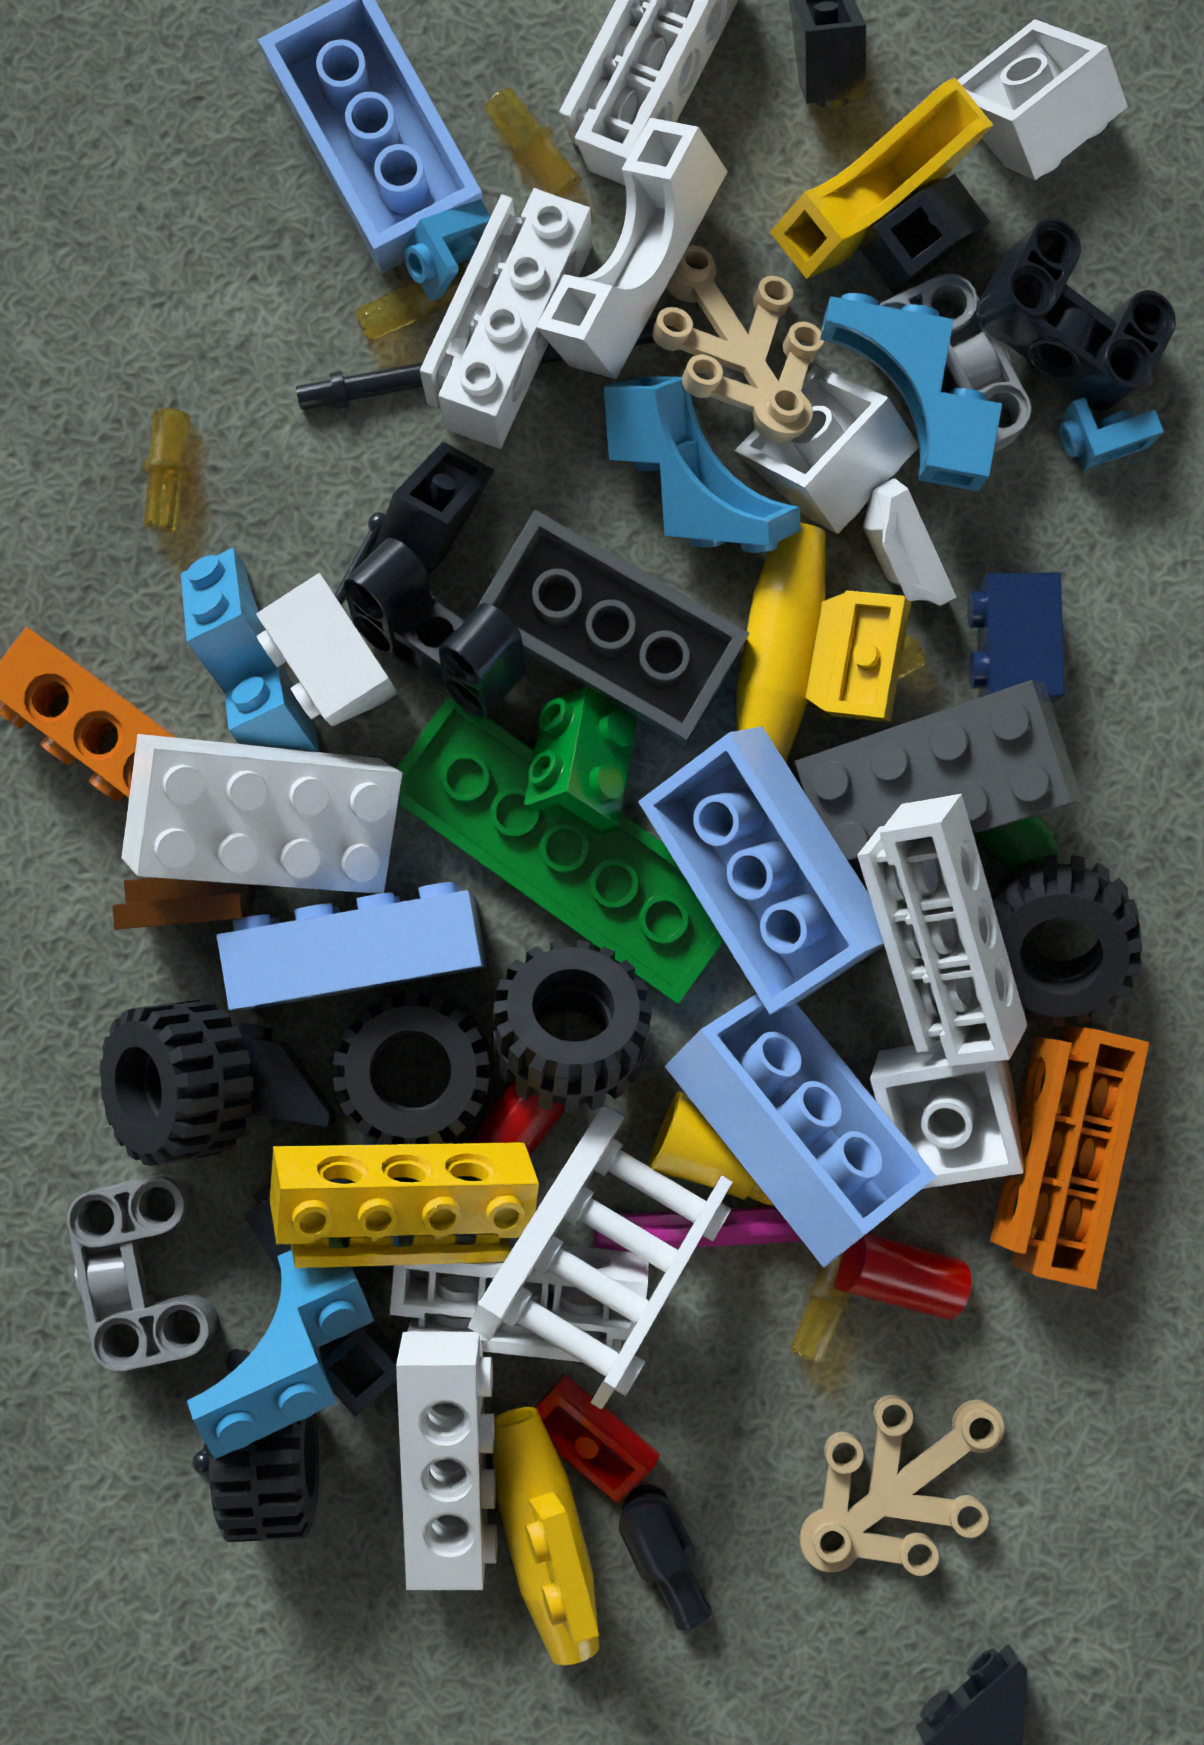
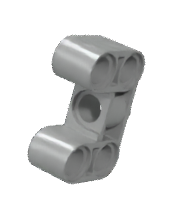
(973, 355)
(113, 1277)

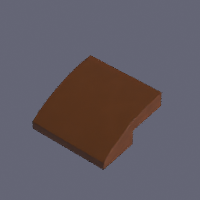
(181, 901)

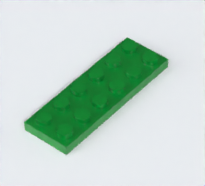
(606, 885)

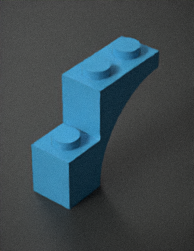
(911, 350)
(657, 429)
(223, 634)
(284, 1373)

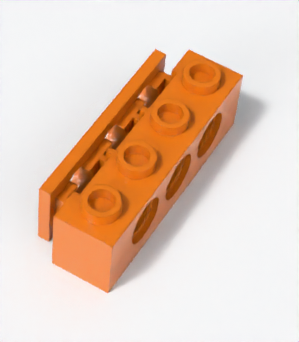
(30, 681)
(1074, 1153)

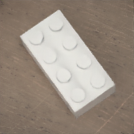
(259, 815)

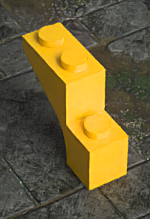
(916, 153)

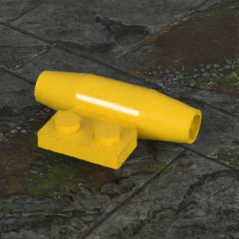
(815, 649)
(545, 1536)

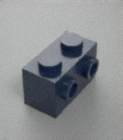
(1017, 632)

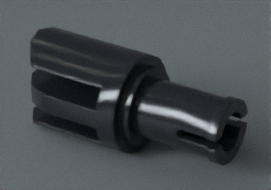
(663, 1553)

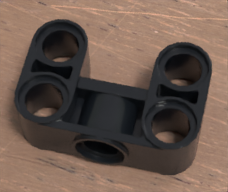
(1063, 331)
(399, 616)

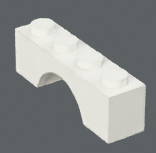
(668, 191)

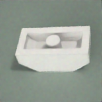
(905, 545)

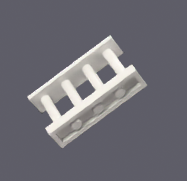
(542, 1251)

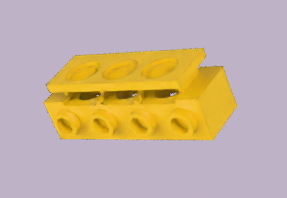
(376, 1206)

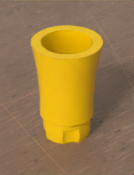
(695, 1152)

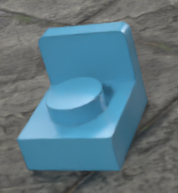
(442, 243)
(1116, 437)

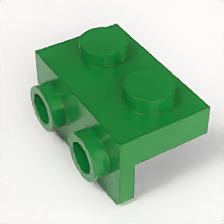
(581, 757)

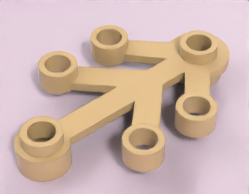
(777, 406)
(893, 1491)

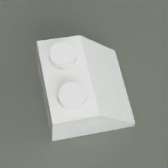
(1044, 96)
(841, 456)
(325, 652)
(953, 1115)

